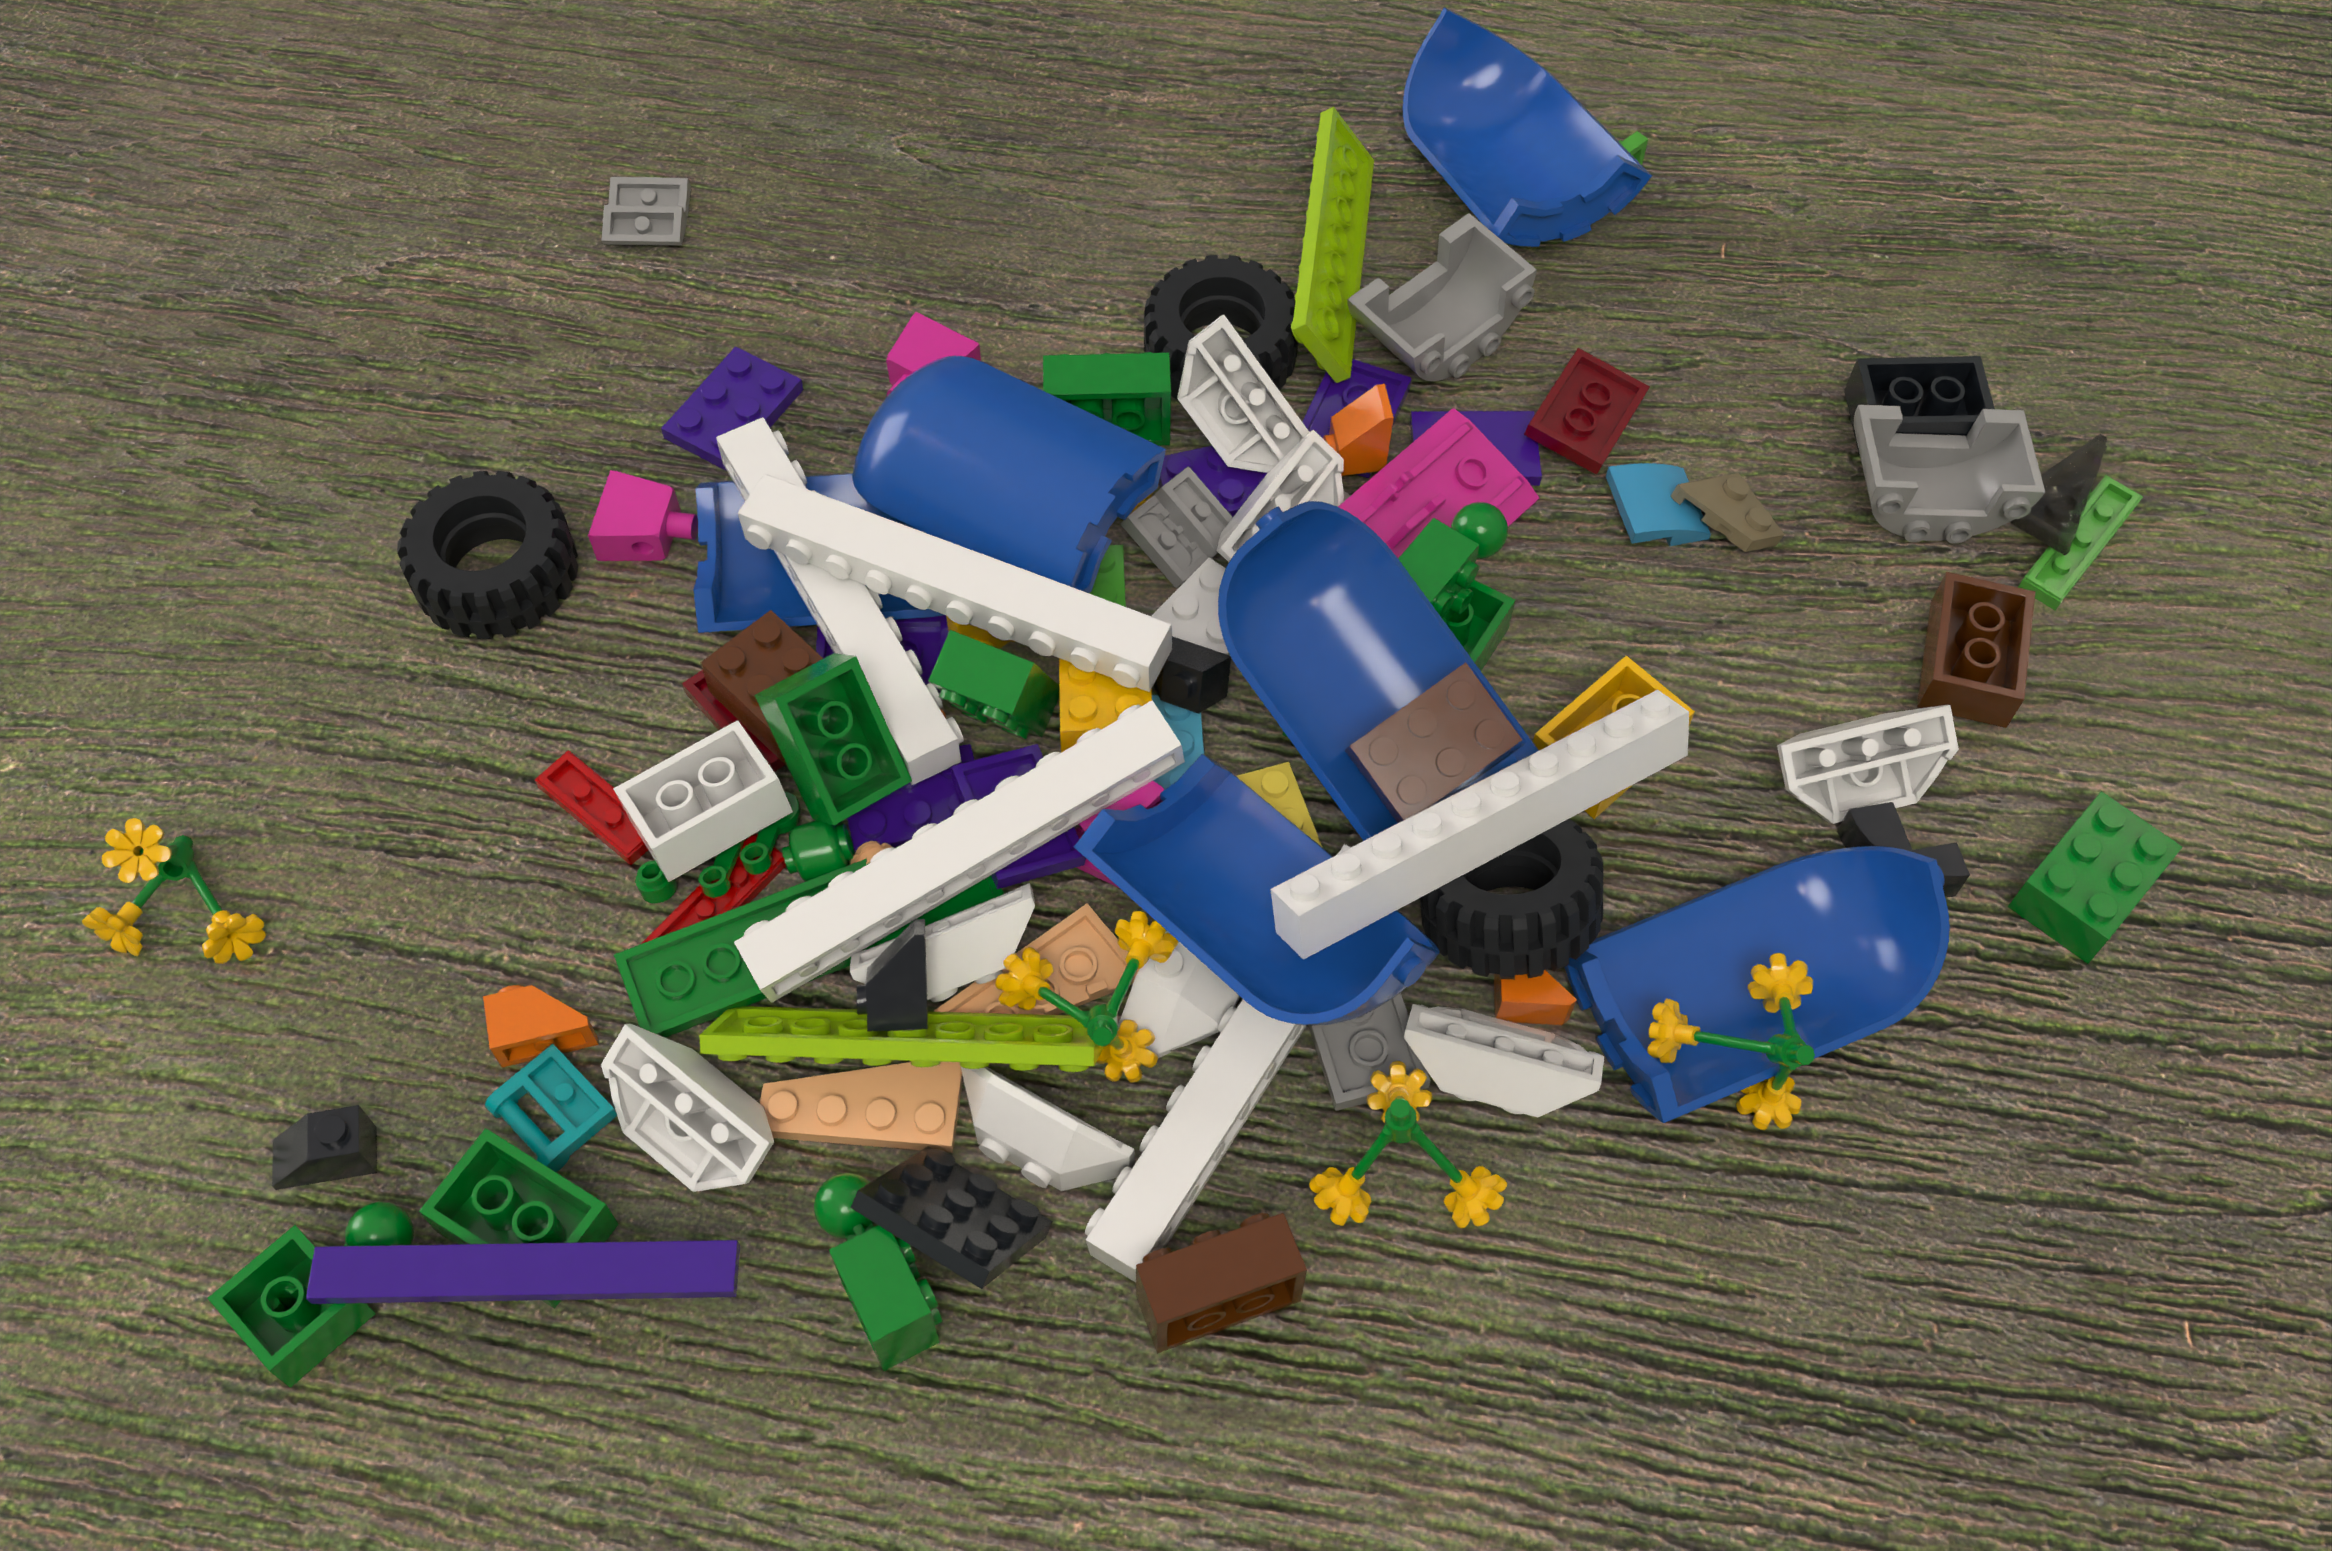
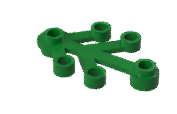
(656, 888)

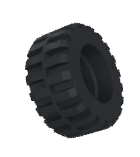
(1216, 288)
(478, 512)
(1526, 929)

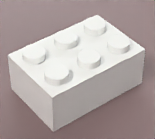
(703, 800)

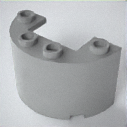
(1452, 307)
(1947, 483)

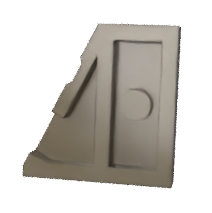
(1732, 511)

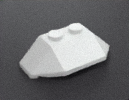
(1236, 401)
(1303, 475)
(1868, 760)
(965, 944)
(1177, 1001)
(1501, 1060)
(685, 1111)
(1039, 1136)

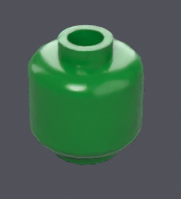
(817, 849)

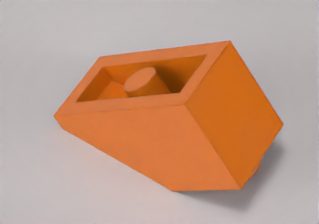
(1363, 432)
(528, 1021)

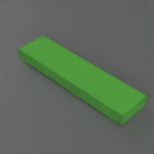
(2104, 514)

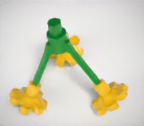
(138, 853)
(1781, 990)
(1124, 1048)
(1399, 1098)

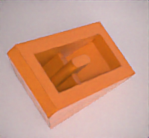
(1532, 1000)

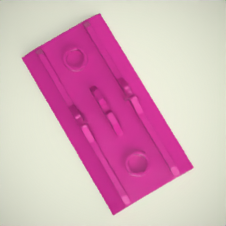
(1435, 479)

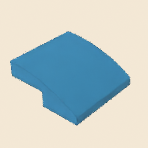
(1647, 507)

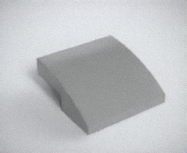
(646, 211)
(1179, 526)

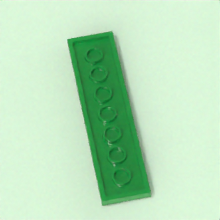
(701, 973)

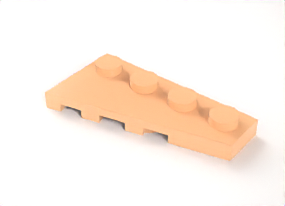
(1084, 965)
(869, 1107)

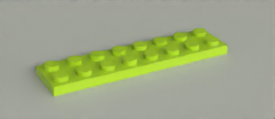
(1333, 246)
(960, 1037)

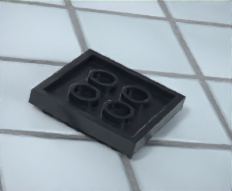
(953, 1215)

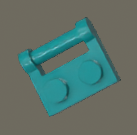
(563, 1096)

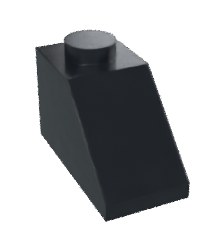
(1193, 676)
(897, 984)
(325, 1148)

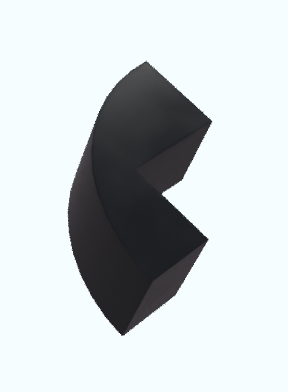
(1882, 827)

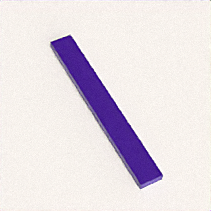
(524, 1272)

